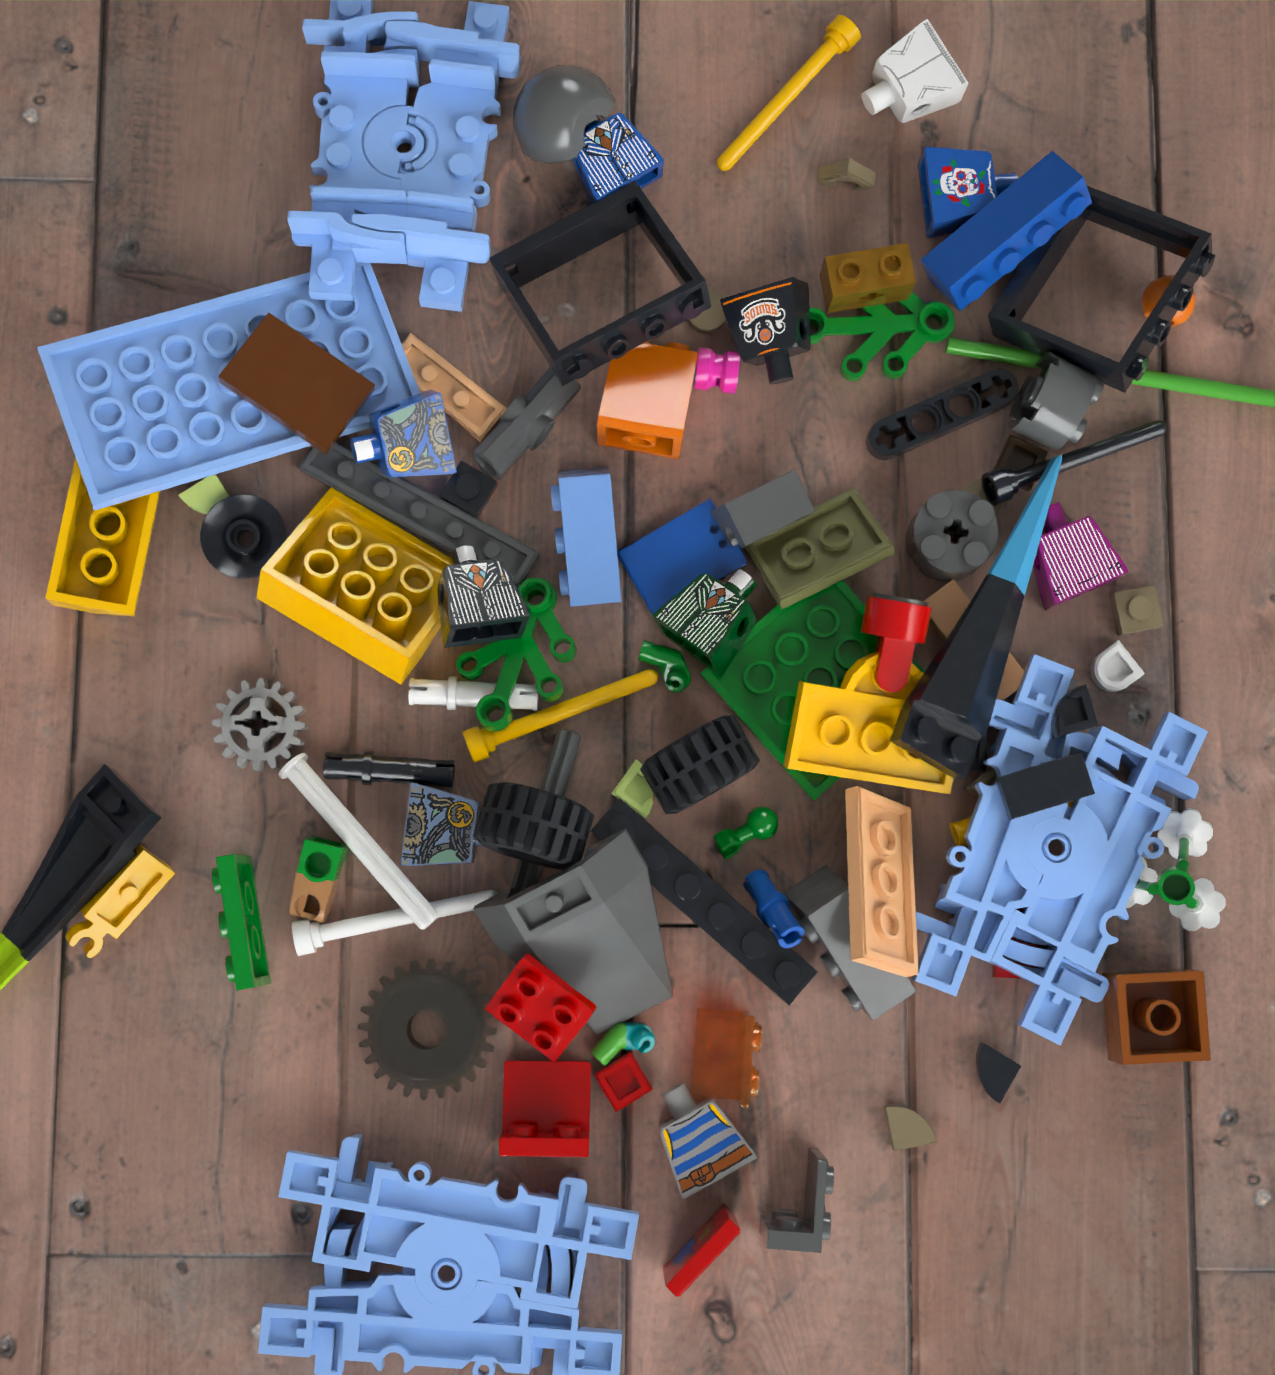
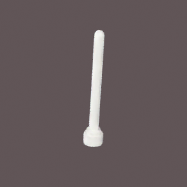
(311, 935)

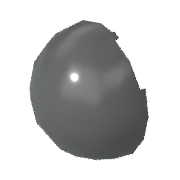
(555, 111)

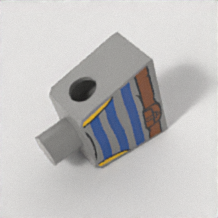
(700, 1141)

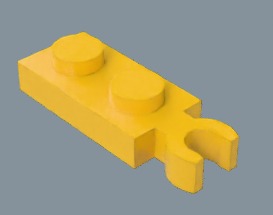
(121, 900)

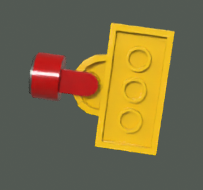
(851, 726)

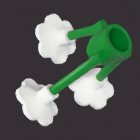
(1191, 901)

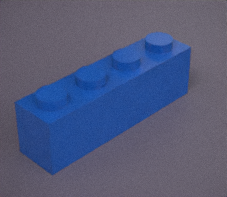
(1007, 230)

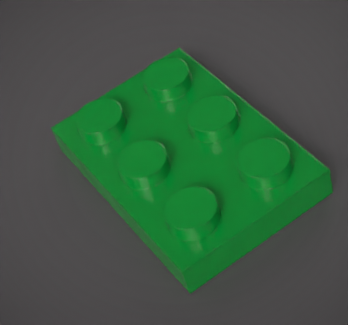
(241, 921)

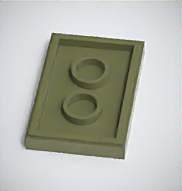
(820, 549)

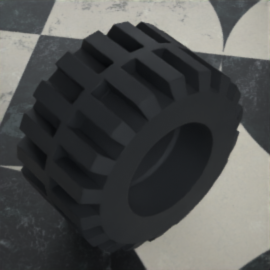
(699, 764)
(533, 825)

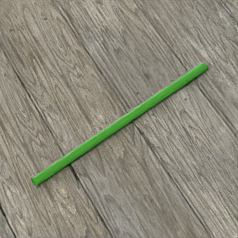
(1150, 378)

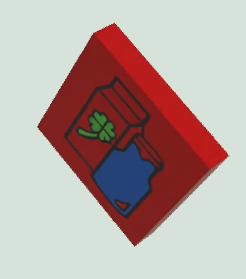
(700, 1250)

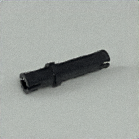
(377, 768)

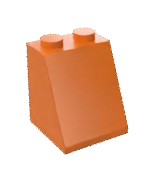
(647, 399)

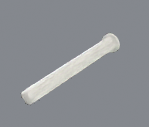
(359, 841)

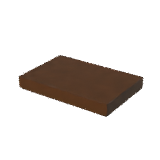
(296, 383)

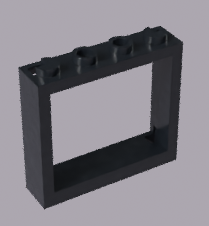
(578, 235)
(1038, 266)

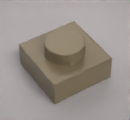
(1136, 610)

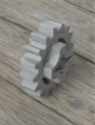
(259, 706)

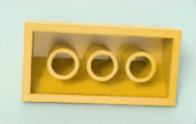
(101, 552)

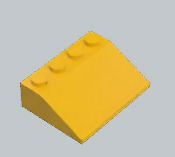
(358, 584)

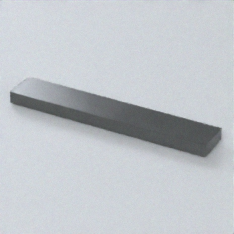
(416, 509)

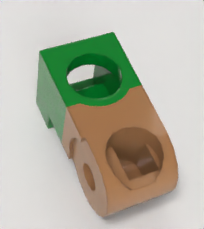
(317, 878)

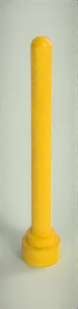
(839, 37)
(482, 741)

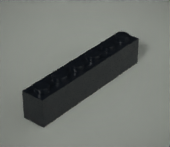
(710, 906)

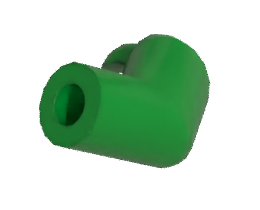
(671, 665)

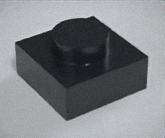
(469, 489)

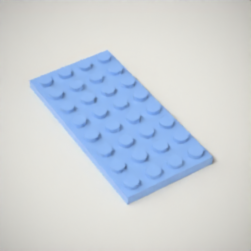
(149, 398)

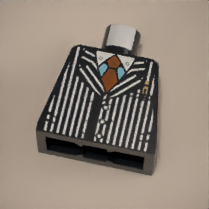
(478, 601)

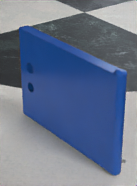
(678, 554)

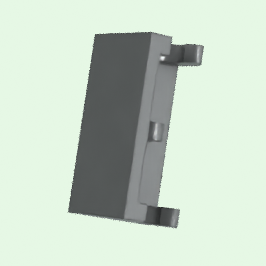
(763, 510)

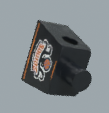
(771, 325)

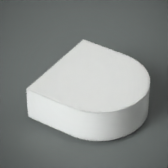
(1115, 668)

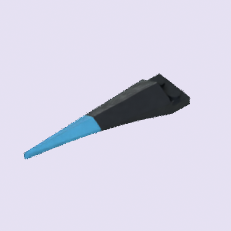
(959, 689)

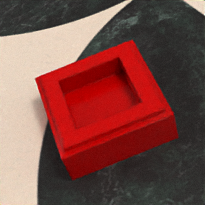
(623, 1081)

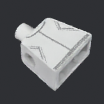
(915, 77)

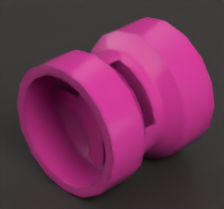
(717, 370)

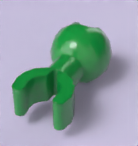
(760, 824)

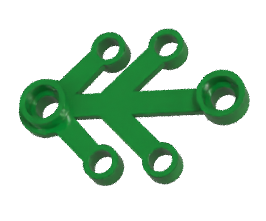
(882, 326)
(516, 651)

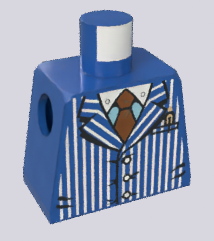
(615, 157)

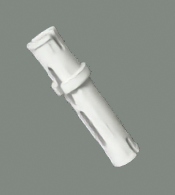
(466, 693)

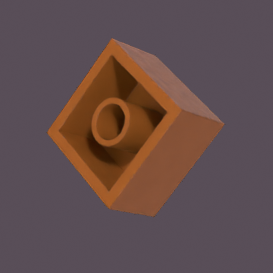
(1156, 1016)

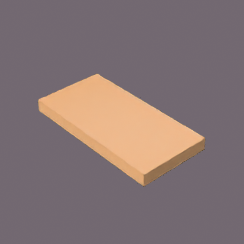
(881, 883)

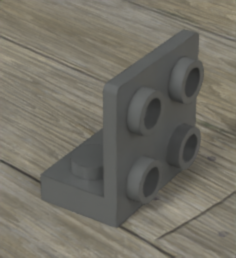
(785, 1230)

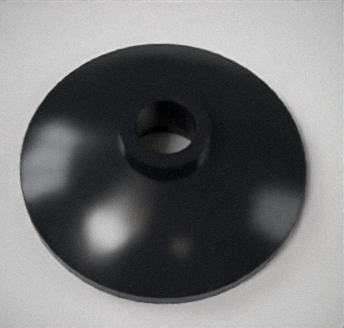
(228, 521)

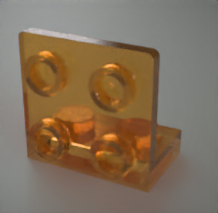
(724, 1055)

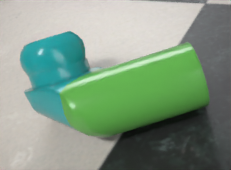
(624, 1036)

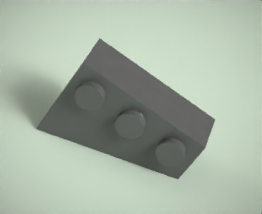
(824, 914)

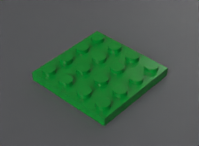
(804, 643)

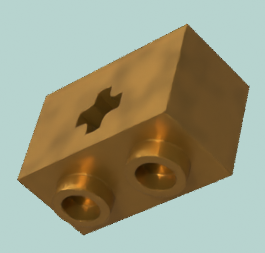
(867, 277)

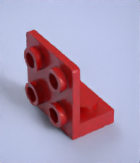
(541, 1007)
(546, 1108)

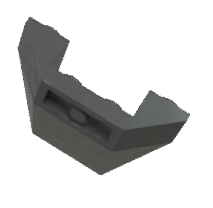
(591, 929)

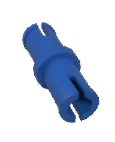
(773, 908)

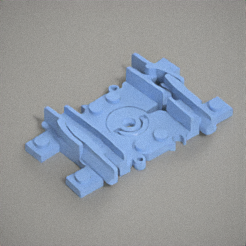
(394, 203)
(1062, 895)
(452, 1223)

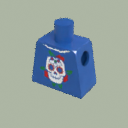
(957, 186)

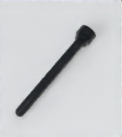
(1002, 484)

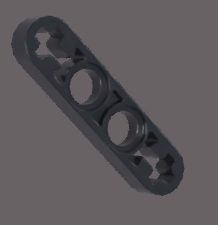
(943, 417)

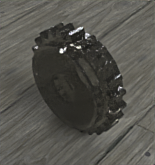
(392, 1036)

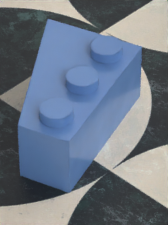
(587, 536)

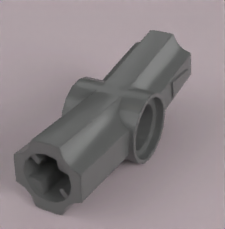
(524, 424)

